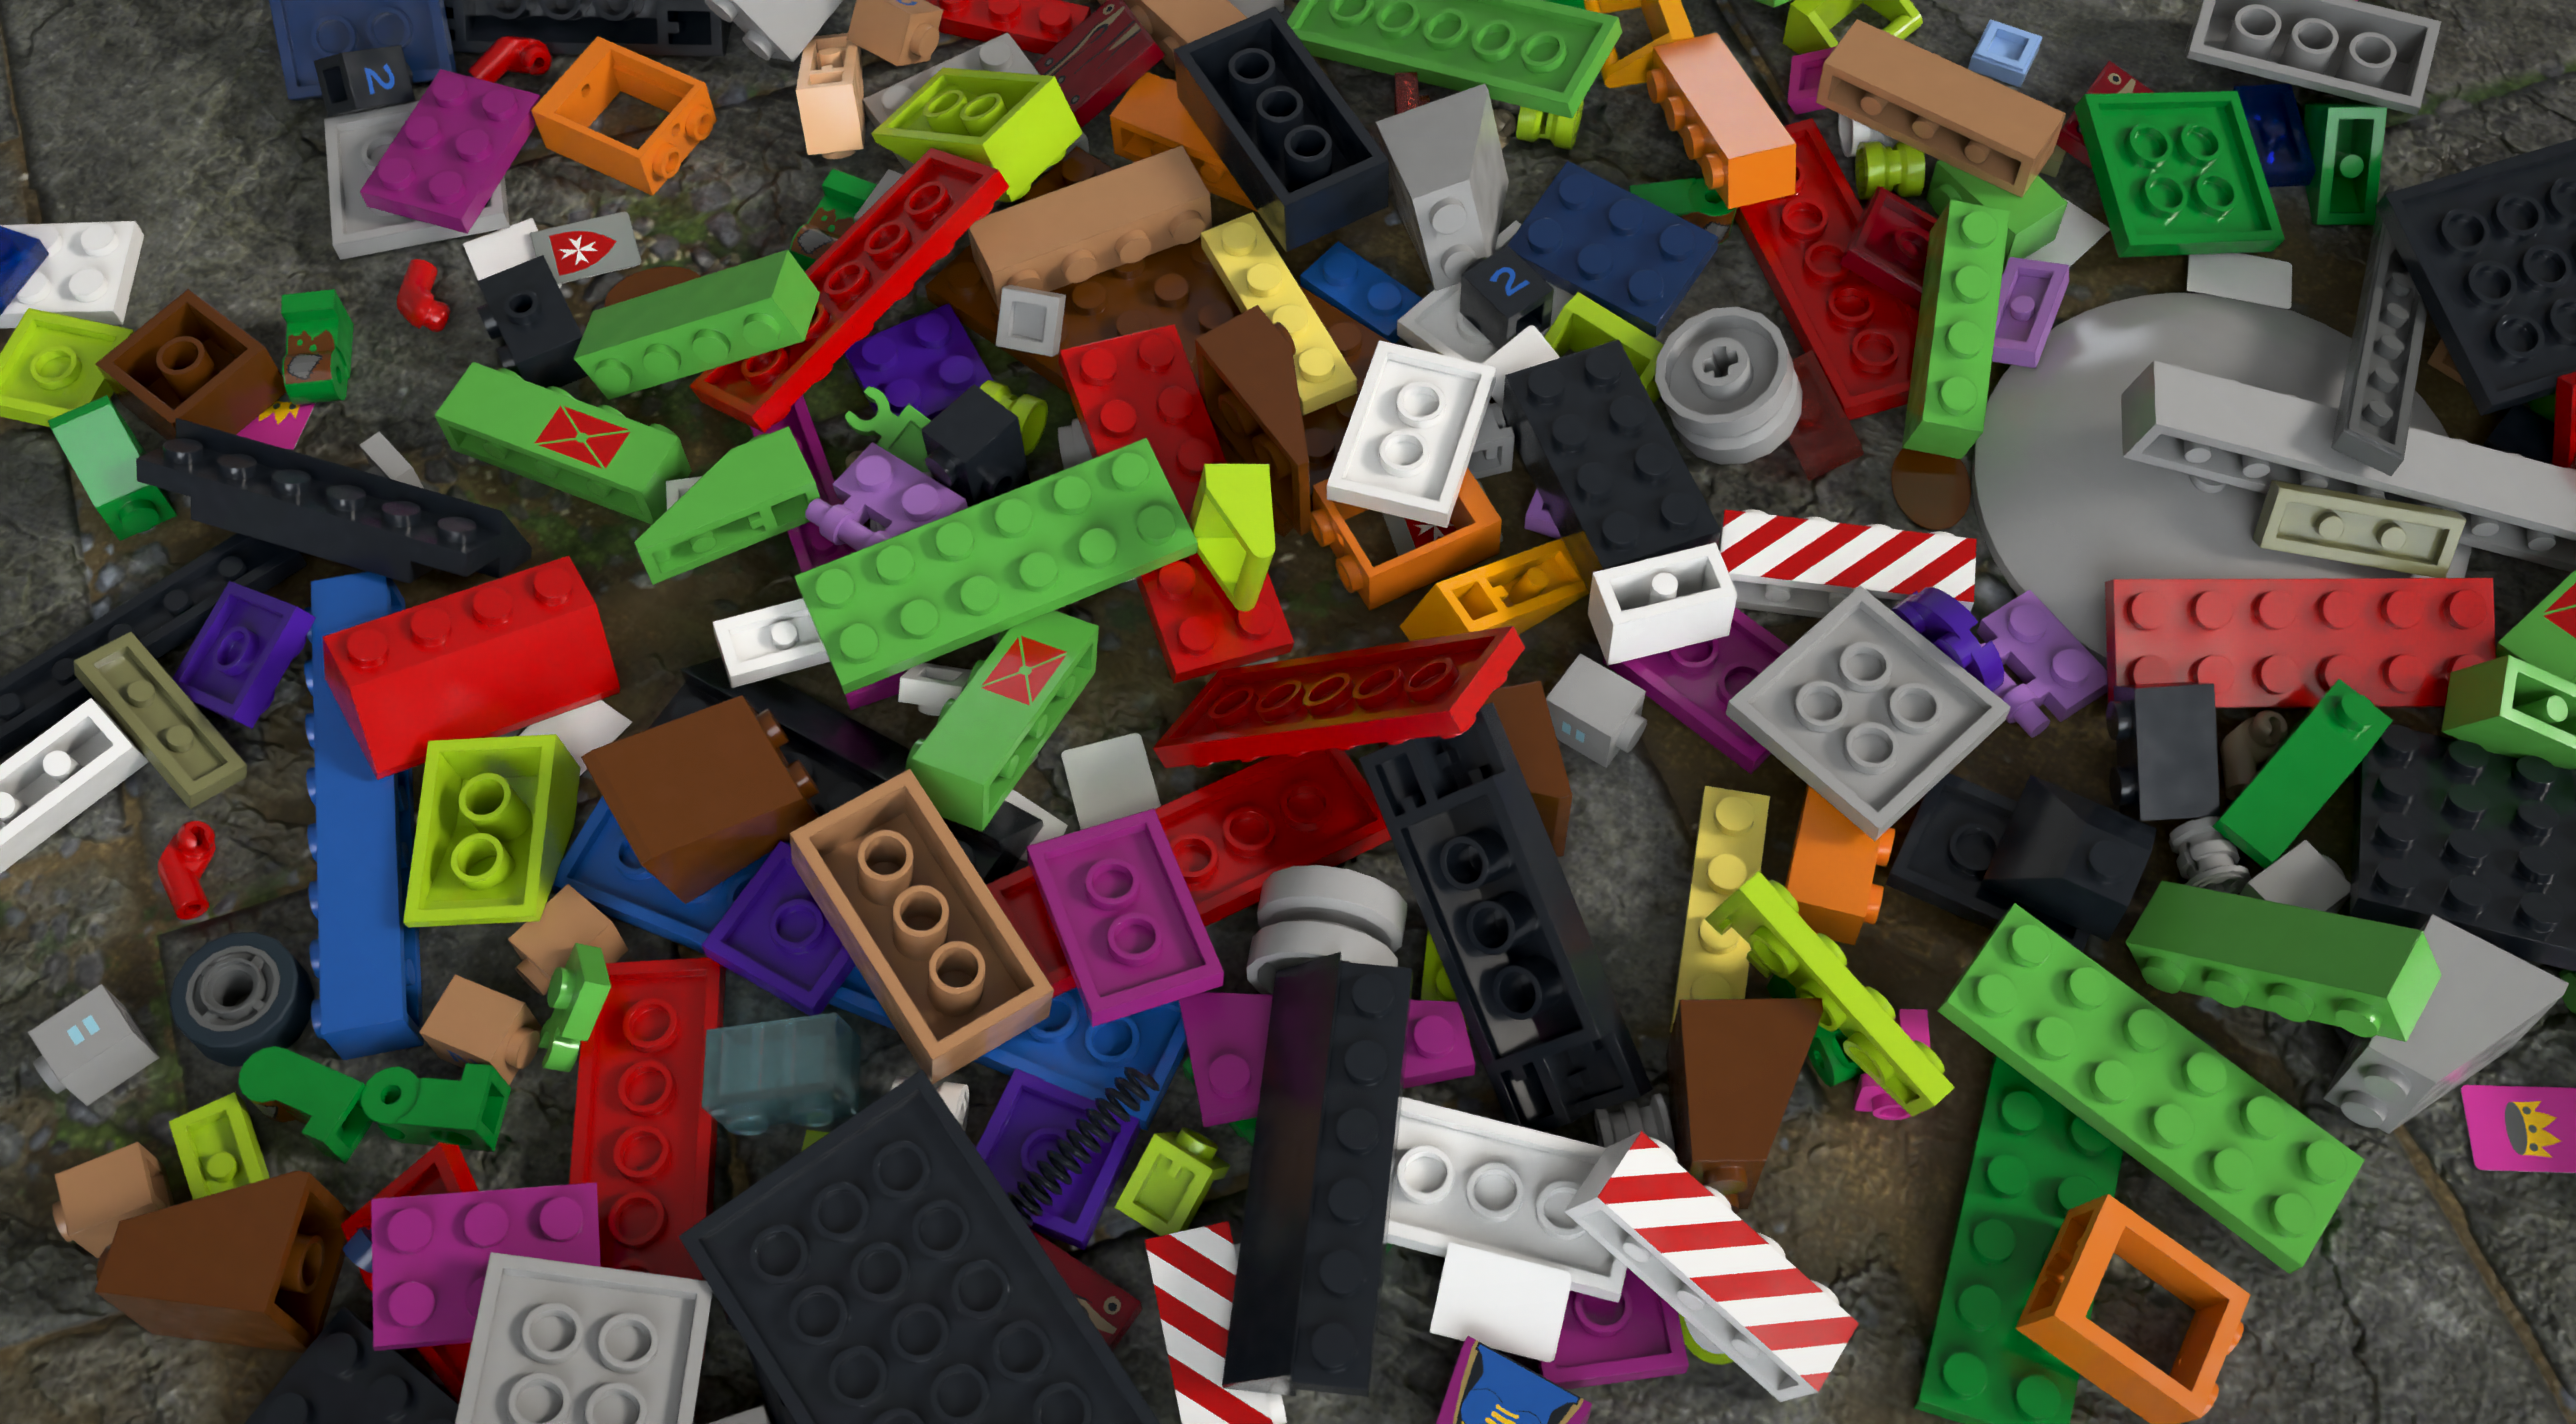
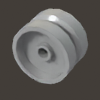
(1729, 385)
(1321, 913)

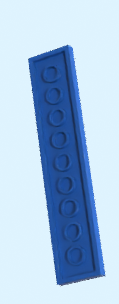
(1057, 1049)

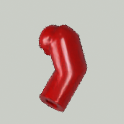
(512, 55)
(416, 300)
(184, 865)

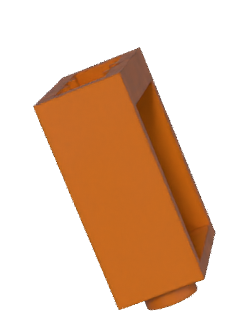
(603, 72)
(1474, 541)
(2069, 1282)

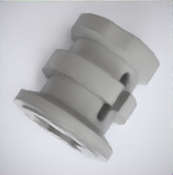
(2207, 857)
(1651, 1120)

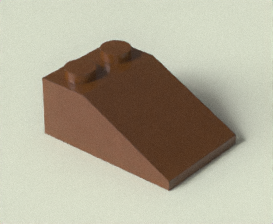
(1256, 405)

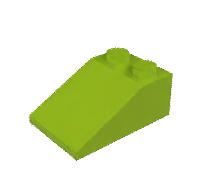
(989, 118)
(490, 829)

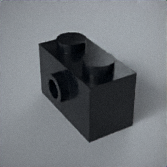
(535, 323)
(976, 448)
(2164, 750)

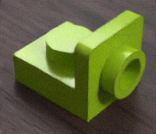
(1171, 1181)

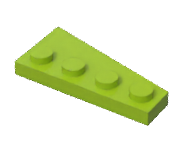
(1816, 966)

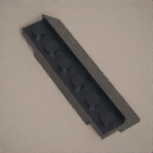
(572, 25)
(330, 508)
(847, 758)
(1506, 925)
(1320, 1180)

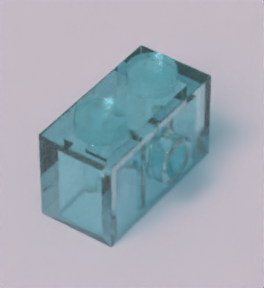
(781, 1073)

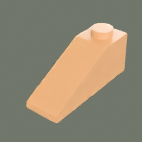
(831, 96)

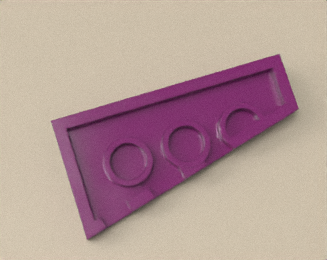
(1229, 1042)

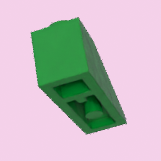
(2302, 773)

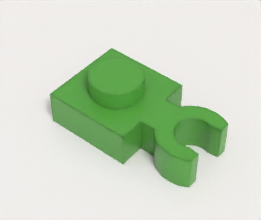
(898, 434)
(577, 999)

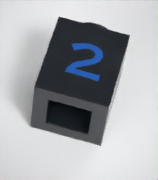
(364, 80)
(1505, 297)

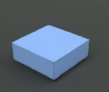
(2005, 53)

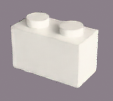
(1661, 603)

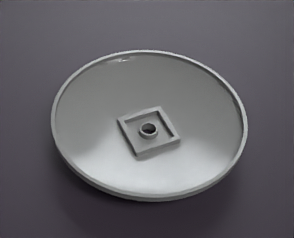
(2076, 513)

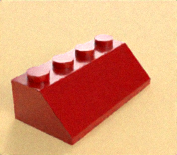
(470, 664)

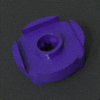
(1947, 626)

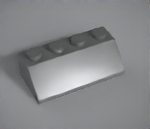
(2321, 46)

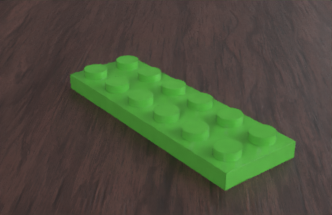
(1521, 49)
(995, 565)
(2153, 1088)

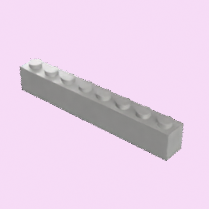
(2259, 436)

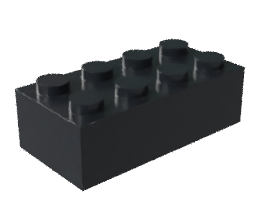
(1281, 128)
(1604, 461)

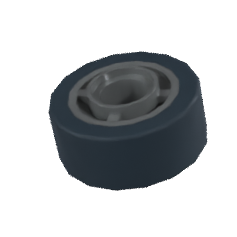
(224, 972)

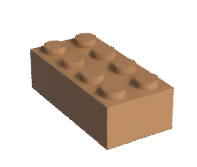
(921, 925)

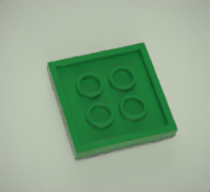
(2178, 173)

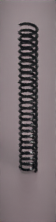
(1085, 1138)

